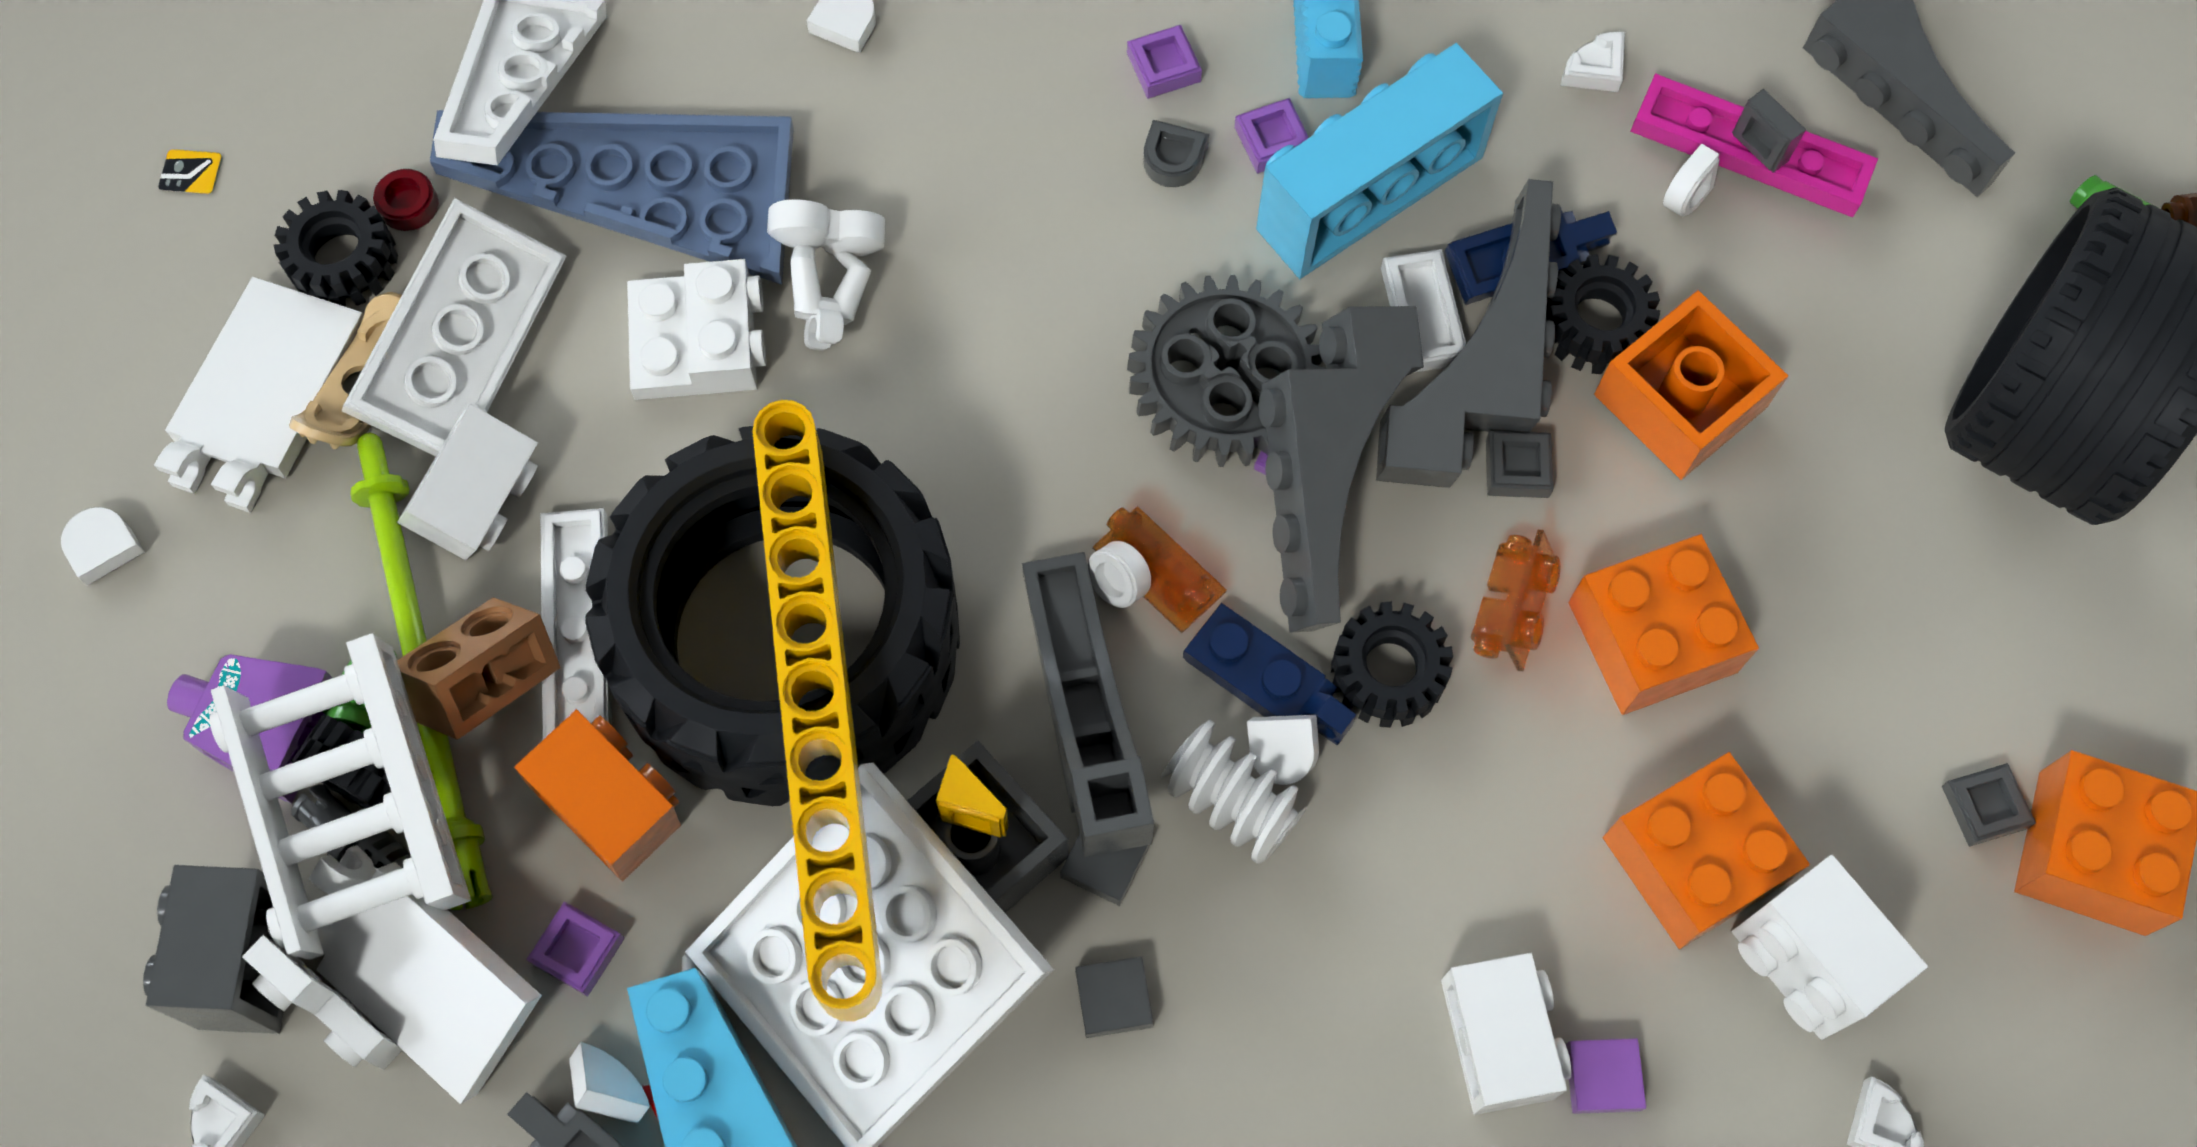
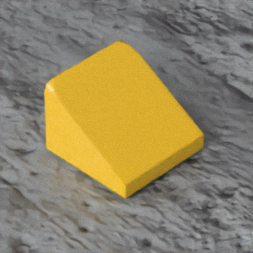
(968, 802)

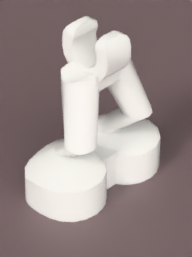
(844, 234)

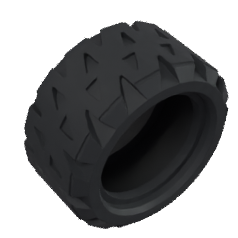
(695, 517)

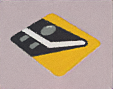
(189, 171)

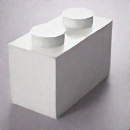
(469, 484)
(1505, 1033)

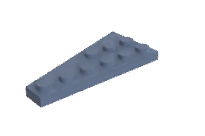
(654, 177)

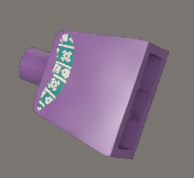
(258, 681)

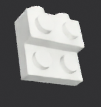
(695, 331)

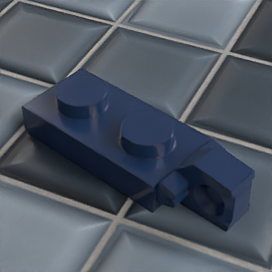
(1481, 257)
(1265, 673)

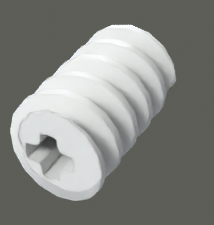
(1233, 792)

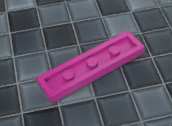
(1816, 171)

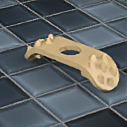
(324, 415)

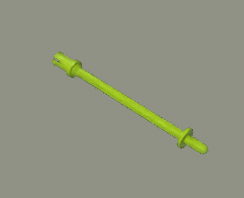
(380, 493)

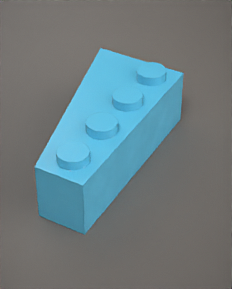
(700, 1069)

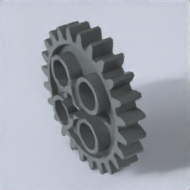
(1186, 398)

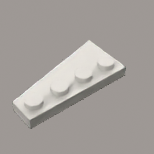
(509, 72)

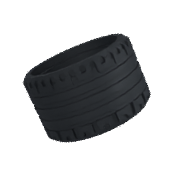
(2091, 364)

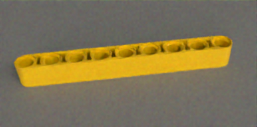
(819, 732)

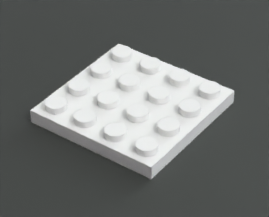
(945, 961)

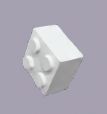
(1827, 950)

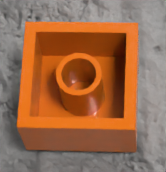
(1689, 384)
(1662, 624)
(599, 794)
(2109, 843)
(1704, 850)

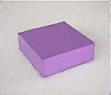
(1164, 61)
(1269, 130)
(575, 948)
(1606, 1076)

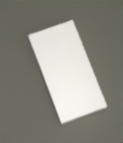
(454, 328)

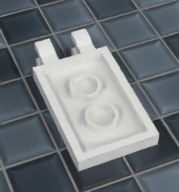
(249, 387)
(423, 979)

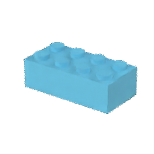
(1376, 159)

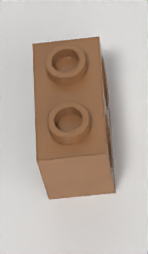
(477, 667)

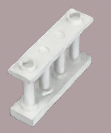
(409, 807)

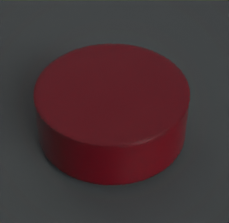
(406, 199)

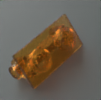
(1178, 582)
(1517, 622)

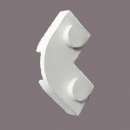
(289, 981)

